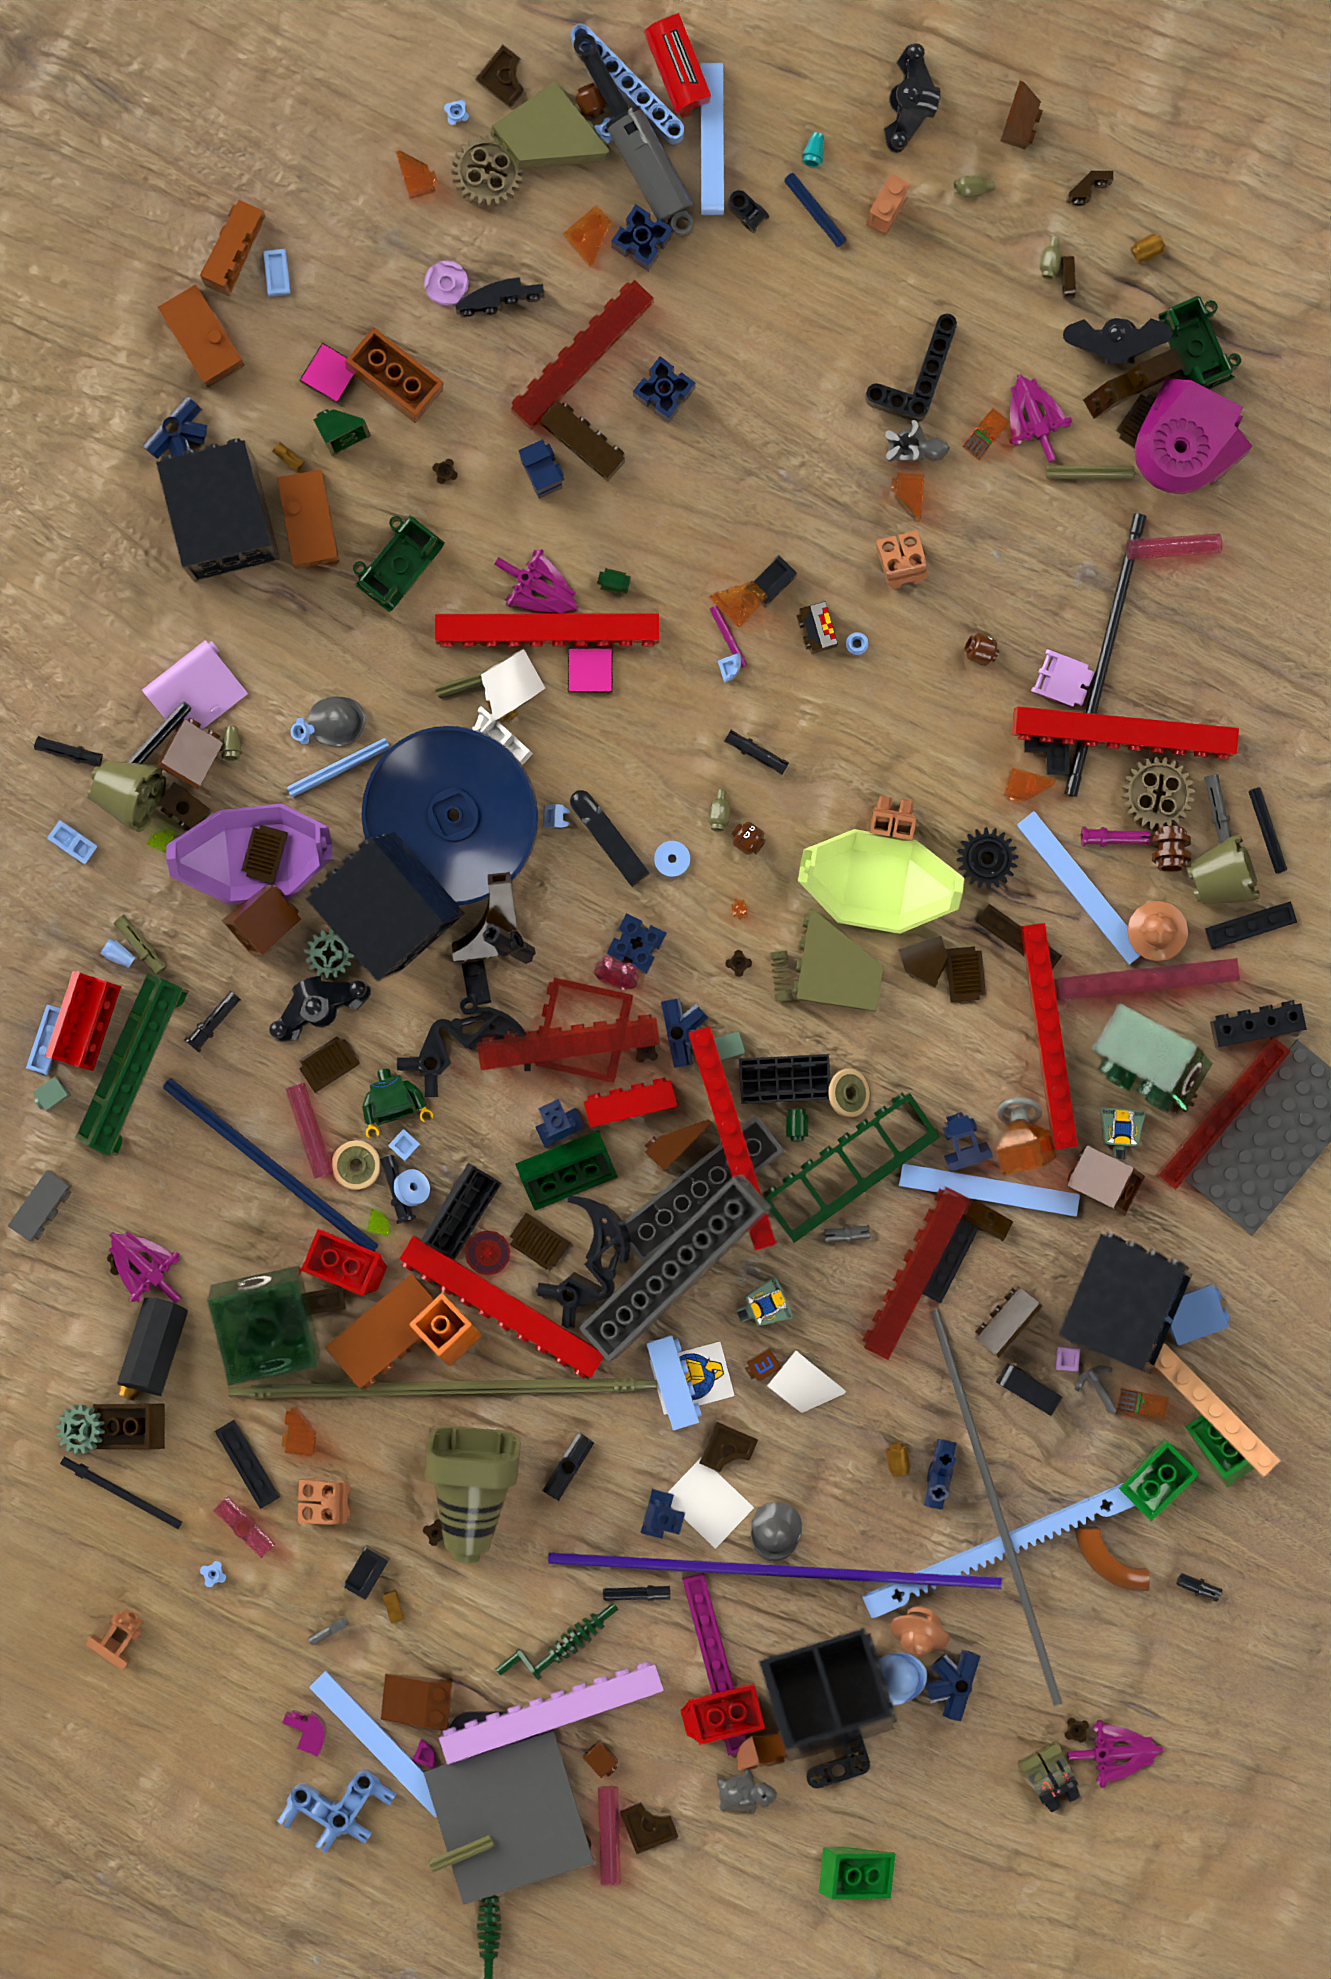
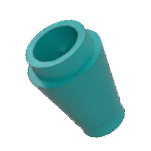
(814, 150)

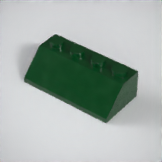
(566, 1170)

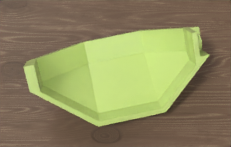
(879, 881)

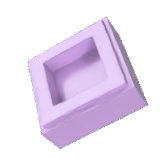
(1067, 1359)

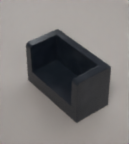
(775, 579)
(366, 1572)

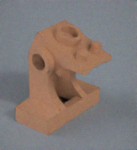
(110, 1647)

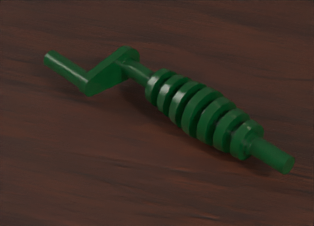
(562, 1649)
(489, 1935)

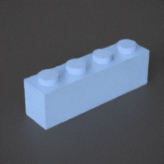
(672, 1382)

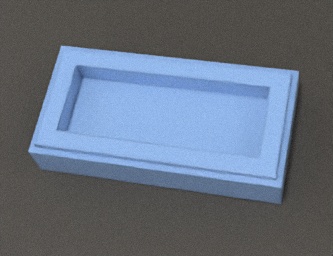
(277, 272)

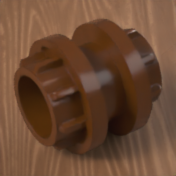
(1171, 848)

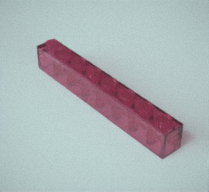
(1147, 979)

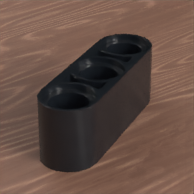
(1029, 1389)

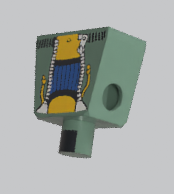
(1121, 1129)
(766, 1304)

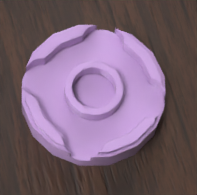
(446, 283)

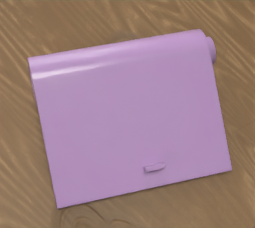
(201, 682)

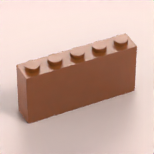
(381, 1333)

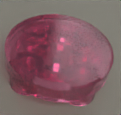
(616, 974)

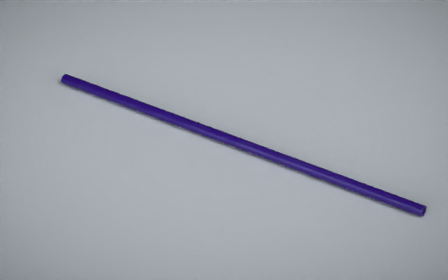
(775, 1570)

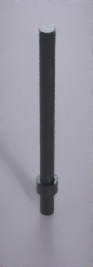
(82, 1472)

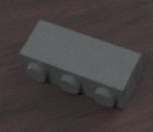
(40, 1206)

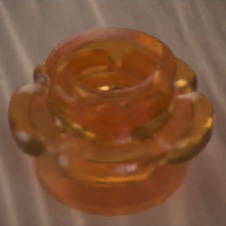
(739, 909)

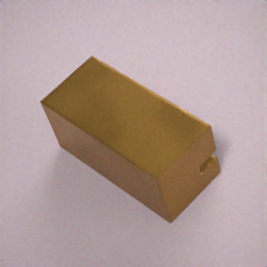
(393, 1608)

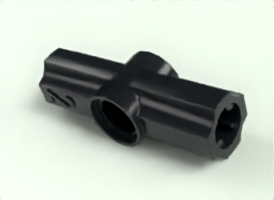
(509, 943)
(560, 1479)

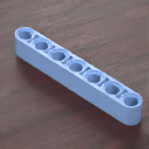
(636, 91)
(712, 143)

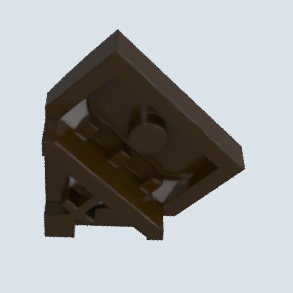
(925, 960)

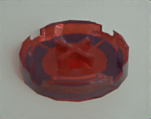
(487, 1252)

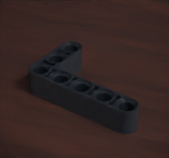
(925, 377)

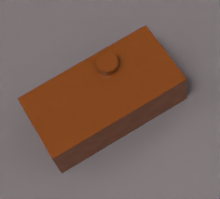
(201, 336)
(394, 375)
(308, 519)

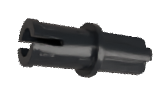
(1199, 1587)

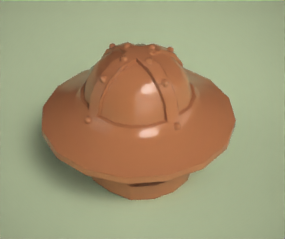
(1157, 931)
(918, 1634)

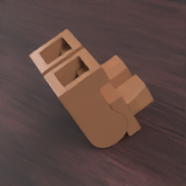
(905, 568)
(898, 822)
(333, 1501)

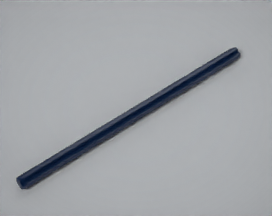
(269, 1165)

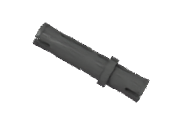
(1220, 816)

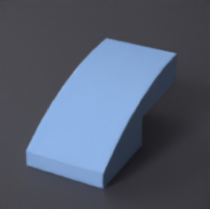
(72, 842)

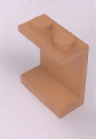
(888, 204)

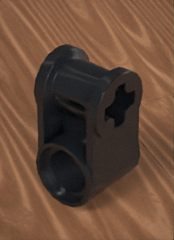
(748, 211)

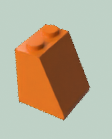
(445, 1329)

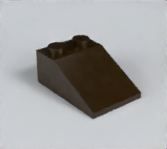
(132, 1426)

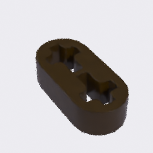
(1068, 277)

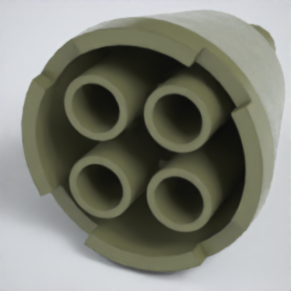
(128, 791)
(1224, 874)

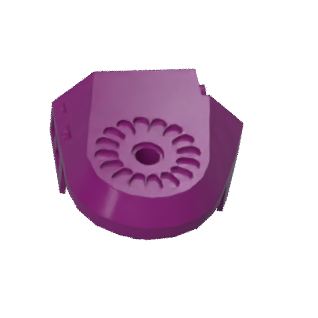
(1189, 438)

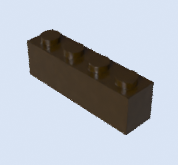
(582, 440)

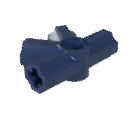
(187, 431)
(688, 1022)
(940, 1474)
(950, 1675)

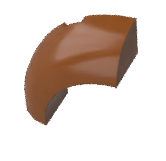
(1107, 1567)
(762, 1751)

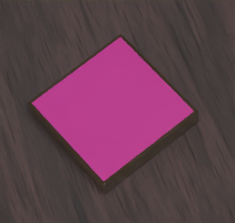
(328, 374)
(590, 670)

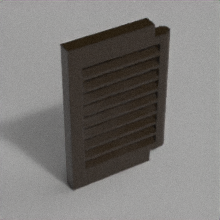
(1134, 419)
(264, 853)
(965, 974)
(328, 1063)
(538, 1242)

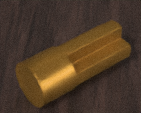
(288, 456)

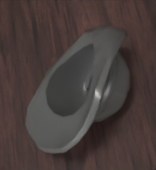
(337, 721)
(776, 1531)

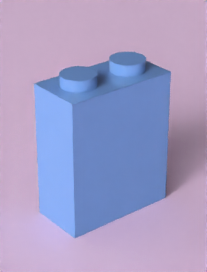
(1199, 1315)

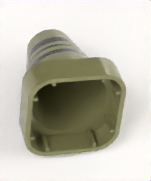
(471, 1483)

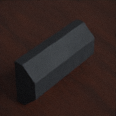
(784, 1078)
(461, 1211)
(153, 1346)

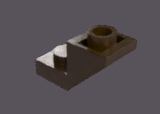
(1082, 191)

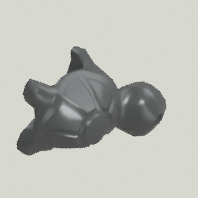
(913, 446)
(741, 1794)

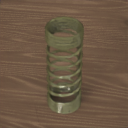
(781, 996)

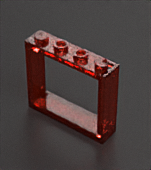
(548, 1011)

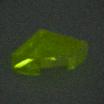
(161, 839)
(378, 1223)

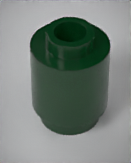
(614, 581)
(797, 1125)

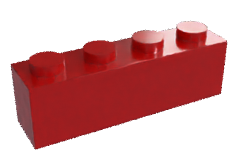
(630, 1103)

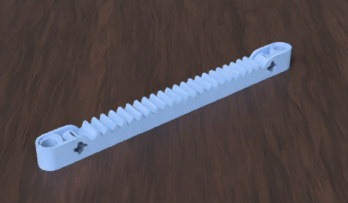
(881, 1600)

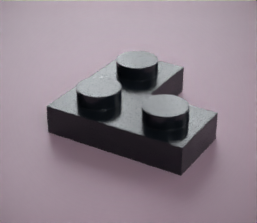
(1056, 755)

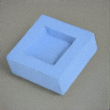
(404, 1144)

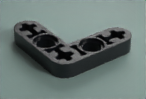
(847, 1762)

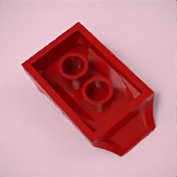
(344, 1263)
(723, 1714)

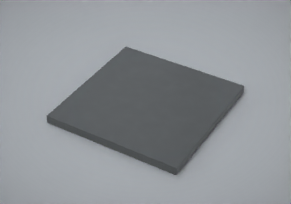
(520, 1801)

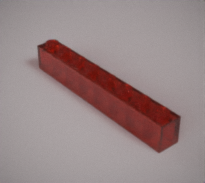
(582, 354)
(568, 1043)
(1223, 1113)
(916, 1272)

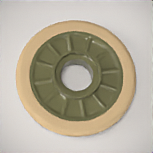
(837, 1093)
(369, 1159)

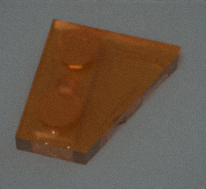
(588, 234)
(739, 601)

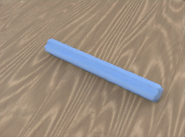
(339, 767)

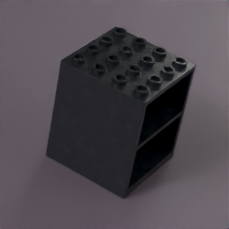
(217, 509)
(384, 905)
(1126, 1302)
(828, 1694)

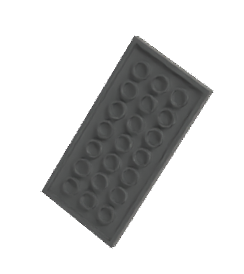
(1269, 1141)

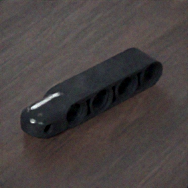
(608, 837)

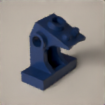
(557, 1123)
(958, 1127)
(661, 1516)

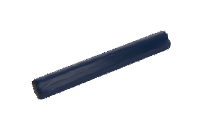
(815, 210)

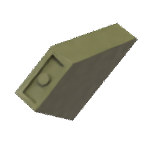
(549, 132)
(835, 968)

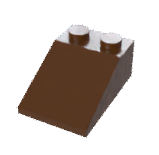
(1021, 118)
(671, 1145)
(417, 1701)

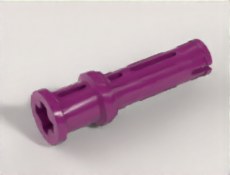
(1103, 837)

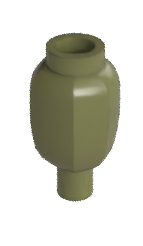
(972, 186)
(1051, 259)
(719, 812)

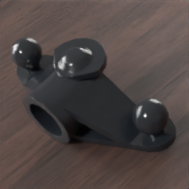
(911, 99)
(1118, 339)
(317, 1004)

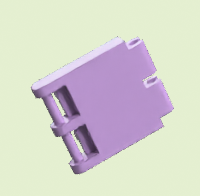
(1063, 679)

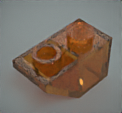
(300, 1435)

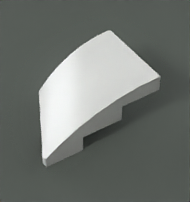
(511, 684)
(501, 734)
(804, 1384)

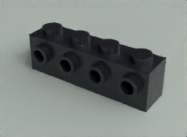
(1258, 1025)

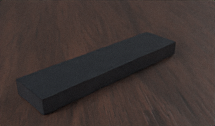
(1250, 925)
(950, 1260)
(247, 1464)

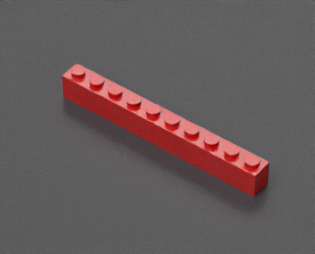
(547, 629)
(1125, 731)
(1049, 1036)
(728, 1124)
(501, 1306)

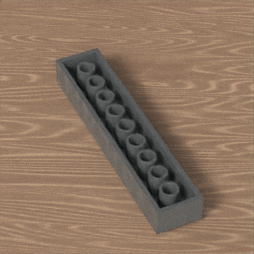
(675, 1267)

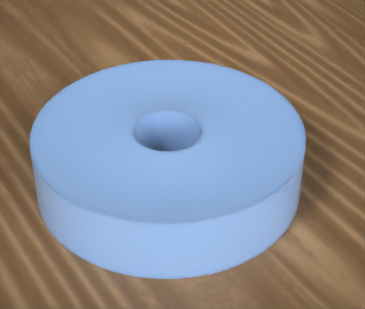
(672, 848)
(404, 1192)

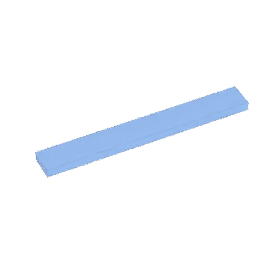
(1078, 885)
(990, 1189)
(373, 1737)

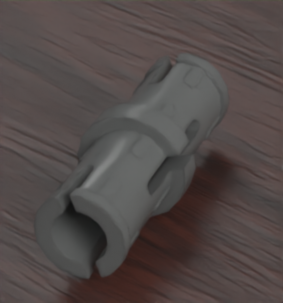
(847, 1234)

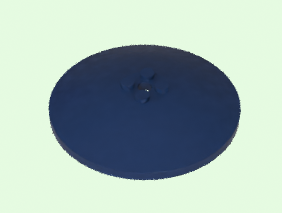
(460, 770)

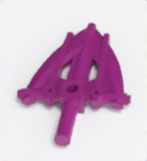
(1026, 394)
(559, 598)
(126, 1248)
(1141, 1752)

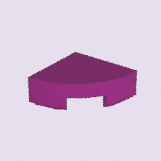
(425, 1754)

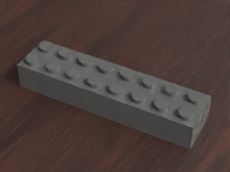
(678, 1202)

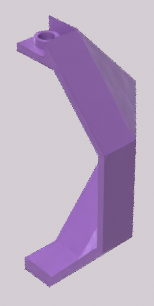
(215, 849)

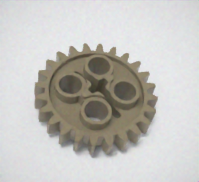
(482, 189)
(1138, 789)

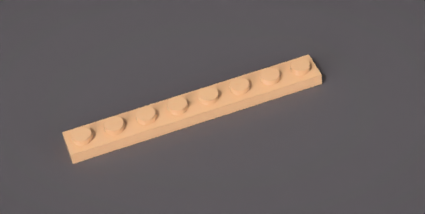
(1215, 1411)

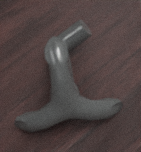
(1093, 1377)

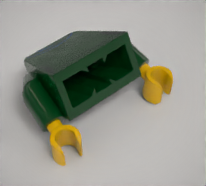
(391, 1100)

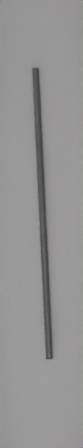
(996, 1508)

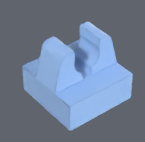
(554, 816)

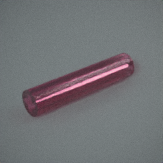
(1174, 546)
(309, 1130)
(609, 1835)

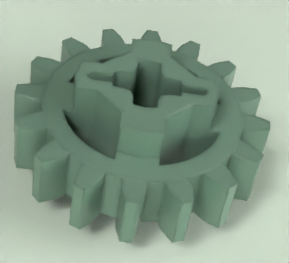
(328, 965)
(72, 1429)

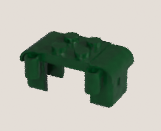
(1198, 343)
(399, 563)

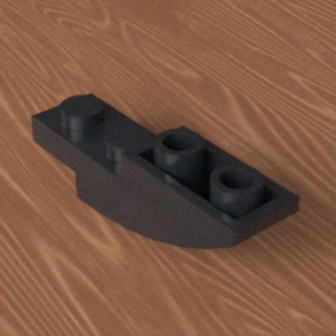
(489, 297)

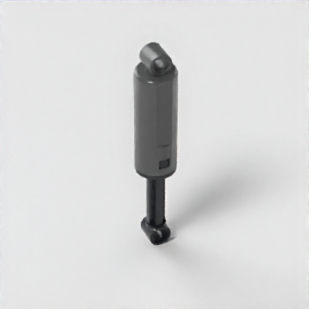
(639, 146)

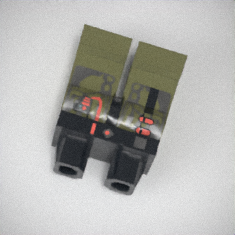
(1052, 1783)

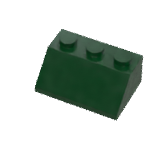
(340, 429)

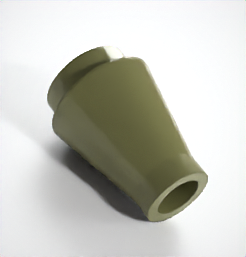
(231, 745)

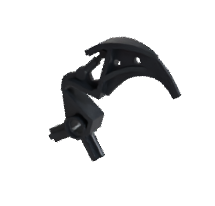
(435, 1047)
(585, 1290)

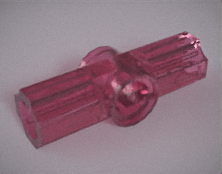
(233, 1515)

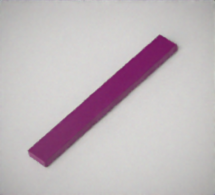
(710, 1644)

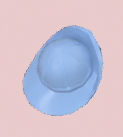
(903, 1676)

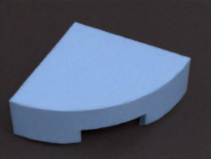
(730, 667)

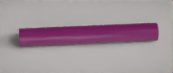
(727, 633)

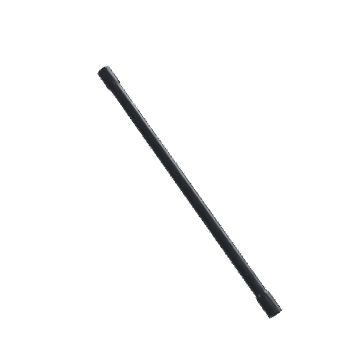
(1135, 532)

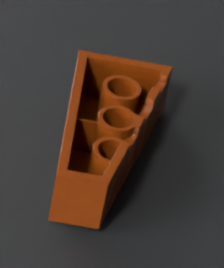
(232, 247)

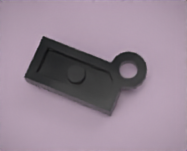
(476, 986)

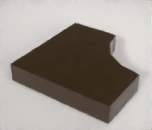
(500, 76)
(726, 1445)
(647, 1829)

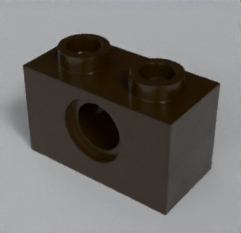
(174, 798)

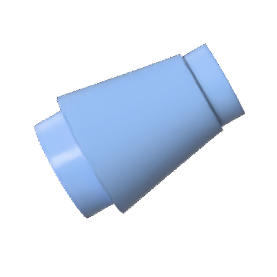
(117, 953)

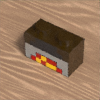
(817, 627)

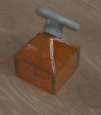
(1024, 1143)

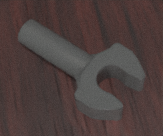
(326, 1632)

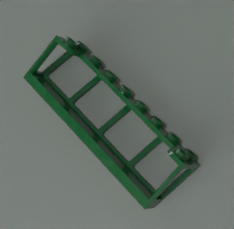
(129, 1064)
(863, 1184)

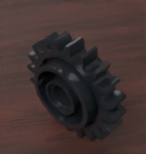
(987, 844)

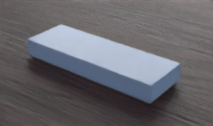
(37, 1059)

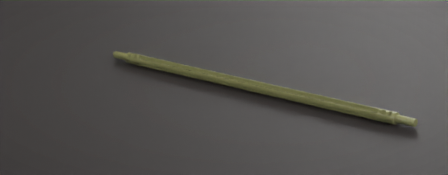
(444, 1388)

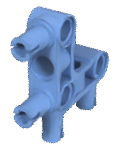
(324, 1810)

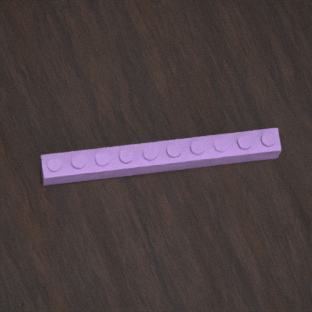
(550, 1713)

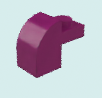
(313, 1730)

